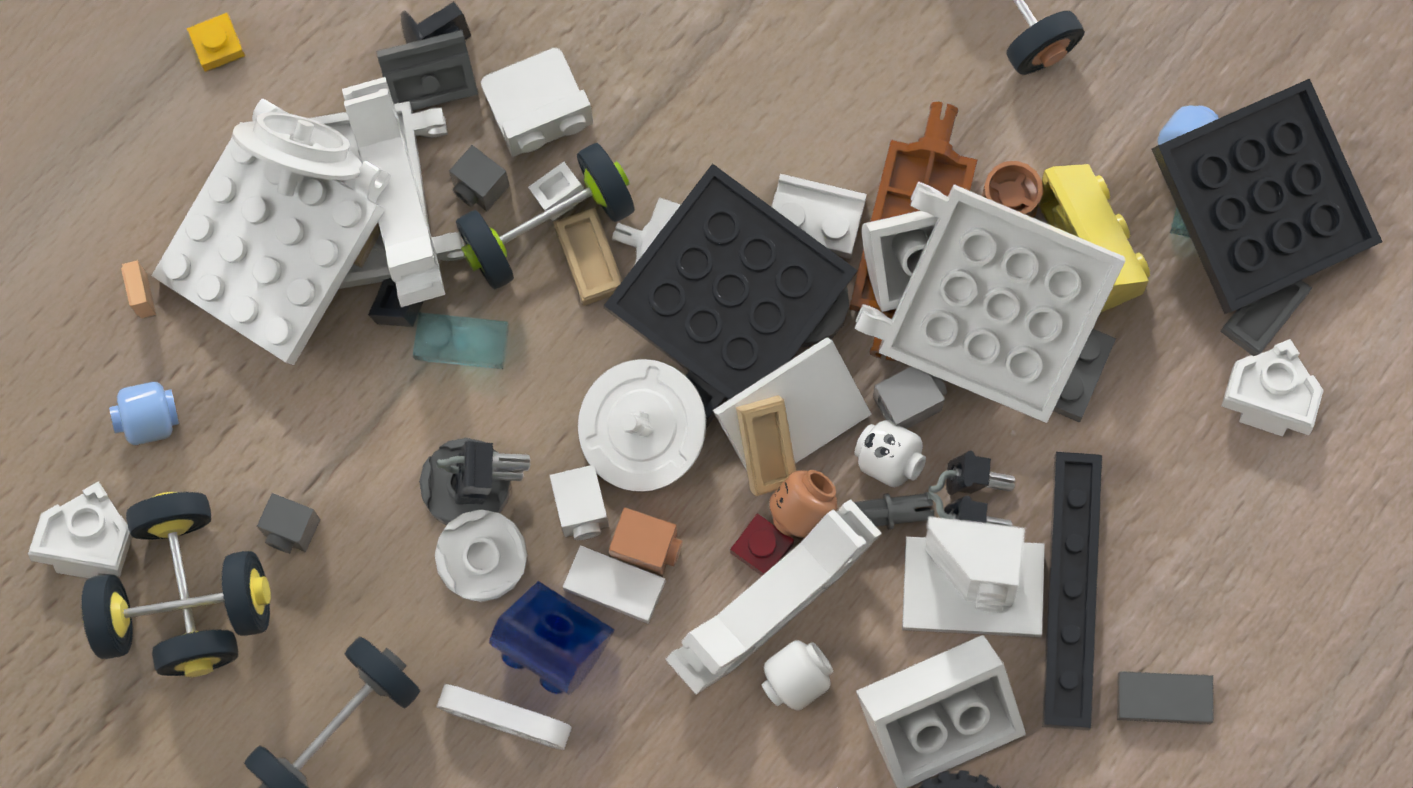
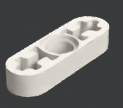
(504, 716)

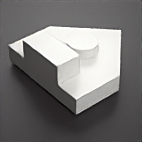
(1274, 391)
(82, 536)

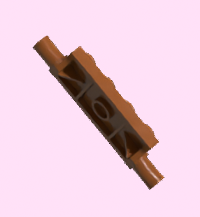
(906, 164)

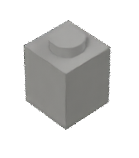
(910, 397)

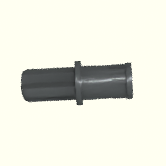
(897, 509)

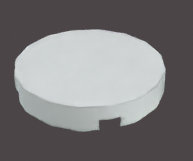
(481, 555)

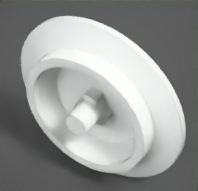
(297, 148)
(642, 425)

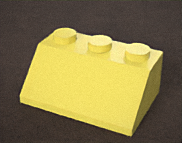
(1078, 205)

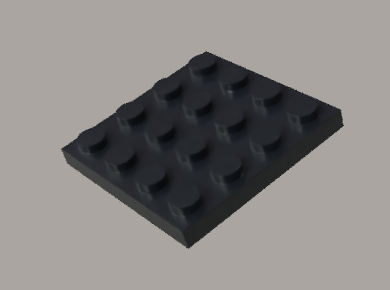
(1266, 196)
(729, 286)

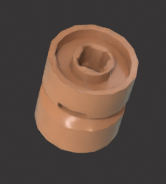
(1015, 187)

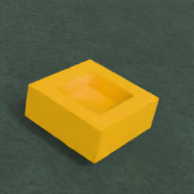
(215, 42)

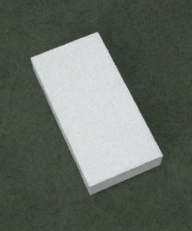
(614, 584)

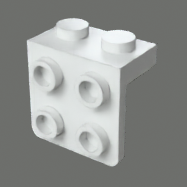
(536, 101)

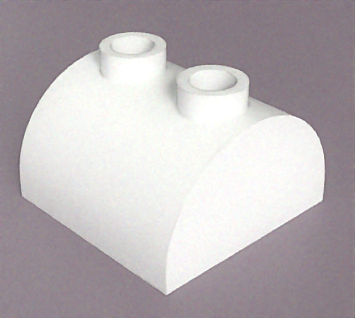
(892, 253)

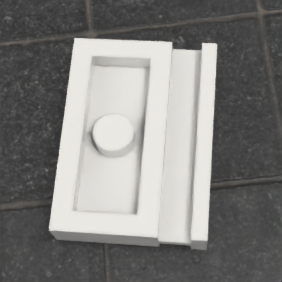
(822, 211)

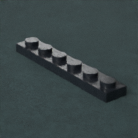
(1072, 591)

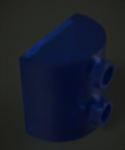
(550, 638)

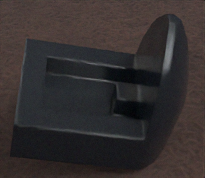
(442, 22)

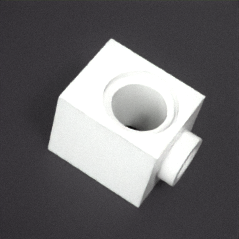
(579, 502)

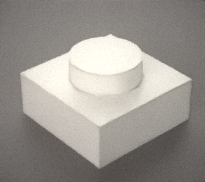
(556, 187)

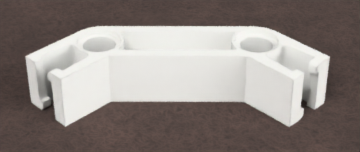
(403, 222)
(774, 598)

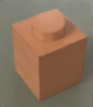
(645, 542)

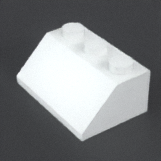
(978, 559)
(942, 712)

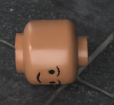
(802, 502)

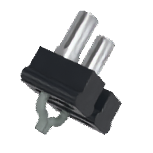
(478, 467)
(967, 475)

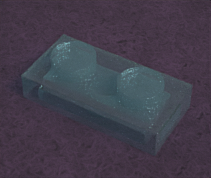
(461, 340)

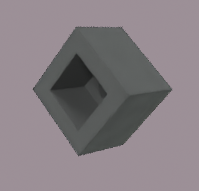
(478, 179)
(287, 524)

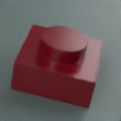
(761, 545)

